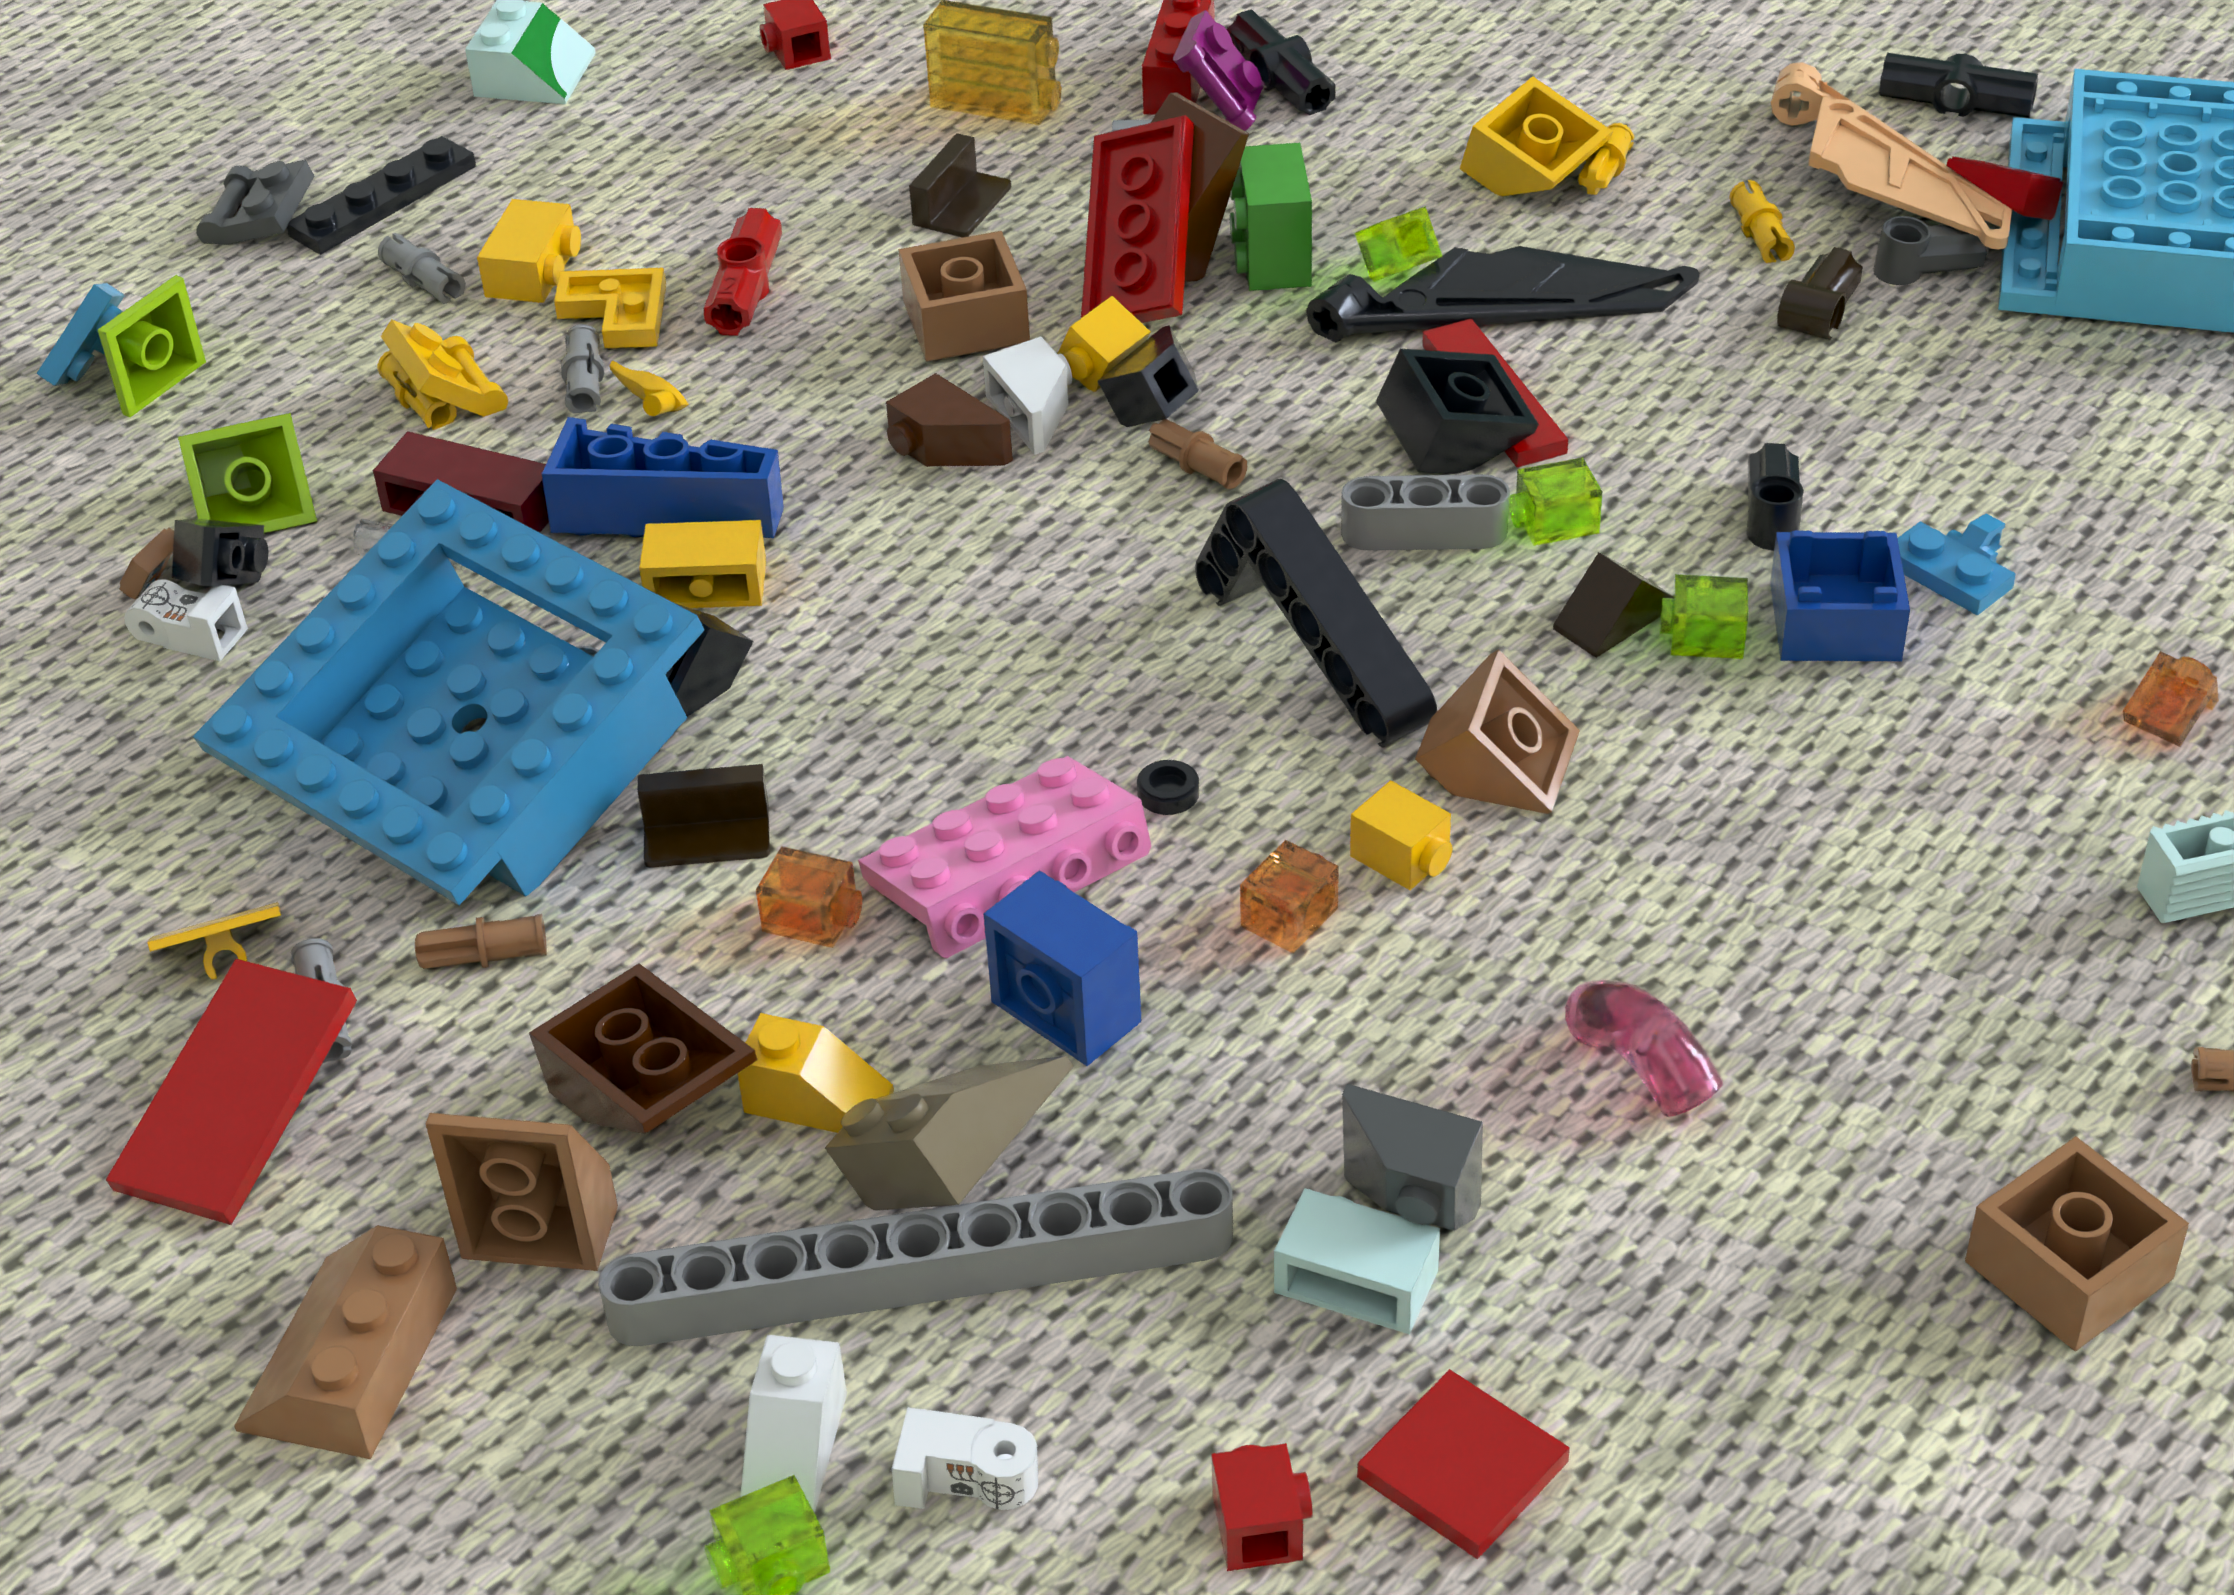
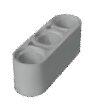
(1425, 512)

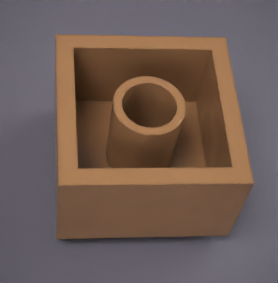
(964, 295)
(2076, 1242)

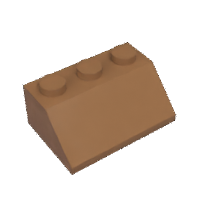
(354, 1343)

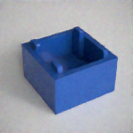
(1839, 596)
(1063, 967)

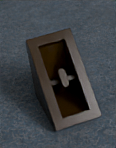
(1608, 606)

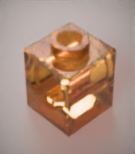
(1289, 896)

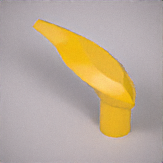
(655, 391)

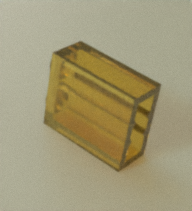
(991, 62)

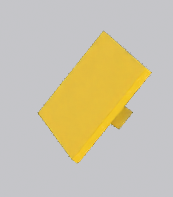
(216, 934)

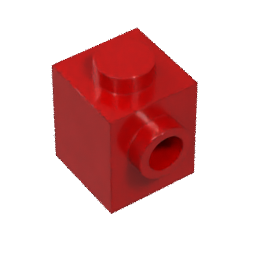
(795, 32)
(1259, 1506)

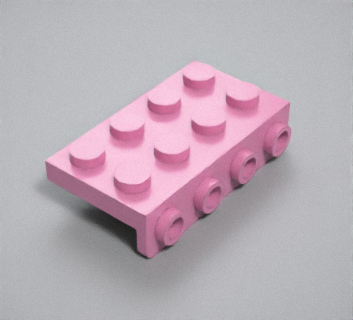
(973, 857)

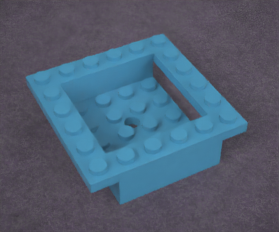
(384, 674)

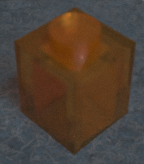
(808, 897)

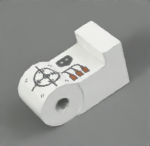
(187, 619)
(964, 1459)

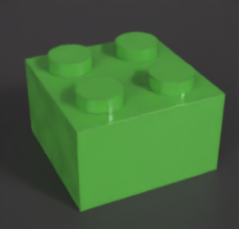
(1272, 218)

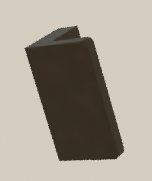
(951, 193)
(704, 815)

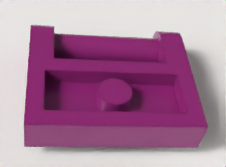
(1220, 69)

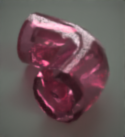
(1647, 1038)

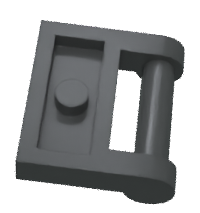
(268, 205)

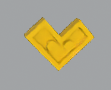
(625, 298)

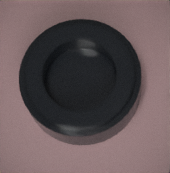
(1168, 787)

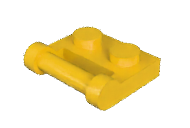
(443, 368)

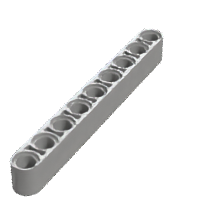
(917, 1257)

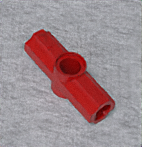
(742, 271)

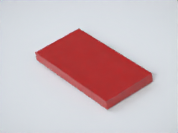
(1139, 219)
(232, 1091)

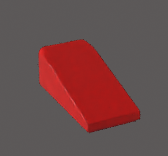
(2020, 190)

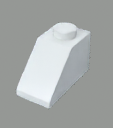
(1029, 389)
(793, 1414)

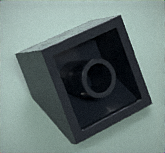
(1453, 409)

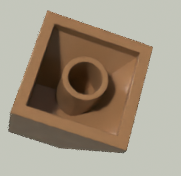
(1499, 740)

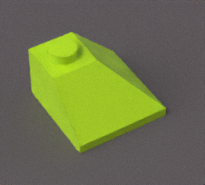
(152, 346)
(249, 474)

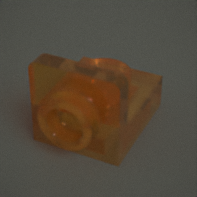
(2172, 697)

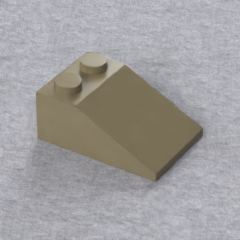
(941, 1135)

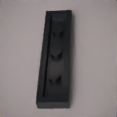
(380, 194)

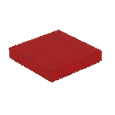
(1463, 1463)

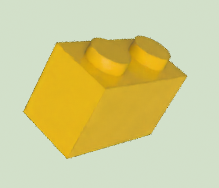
(528, 250)
(705, 563)

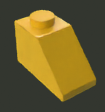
(805, 1075)

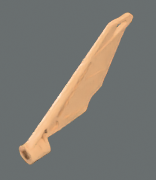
(1883, 162)

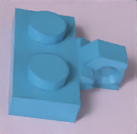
(74, 348)
(1958, 563)

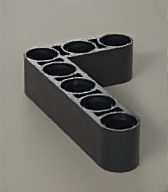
(1279, 544)

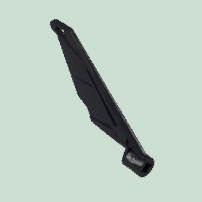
(1497, 289)

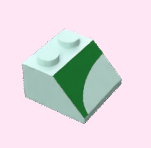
(526, 54)

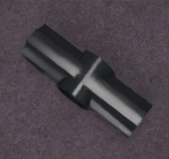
(1282, 62)
(1986, 87)

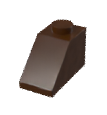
(947, 426)

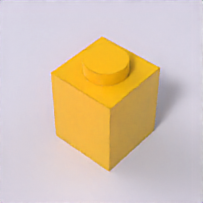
(1101, 341)
(1401, 835)

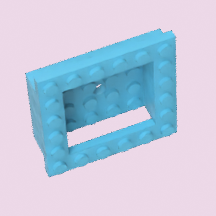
(2142, 209)

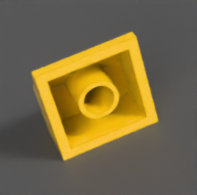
(1531, 141)

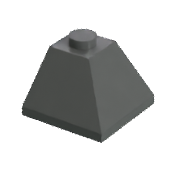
(1412, 1157)

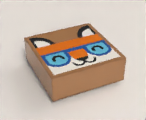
(148, 564)

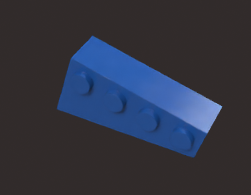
(623, 481)

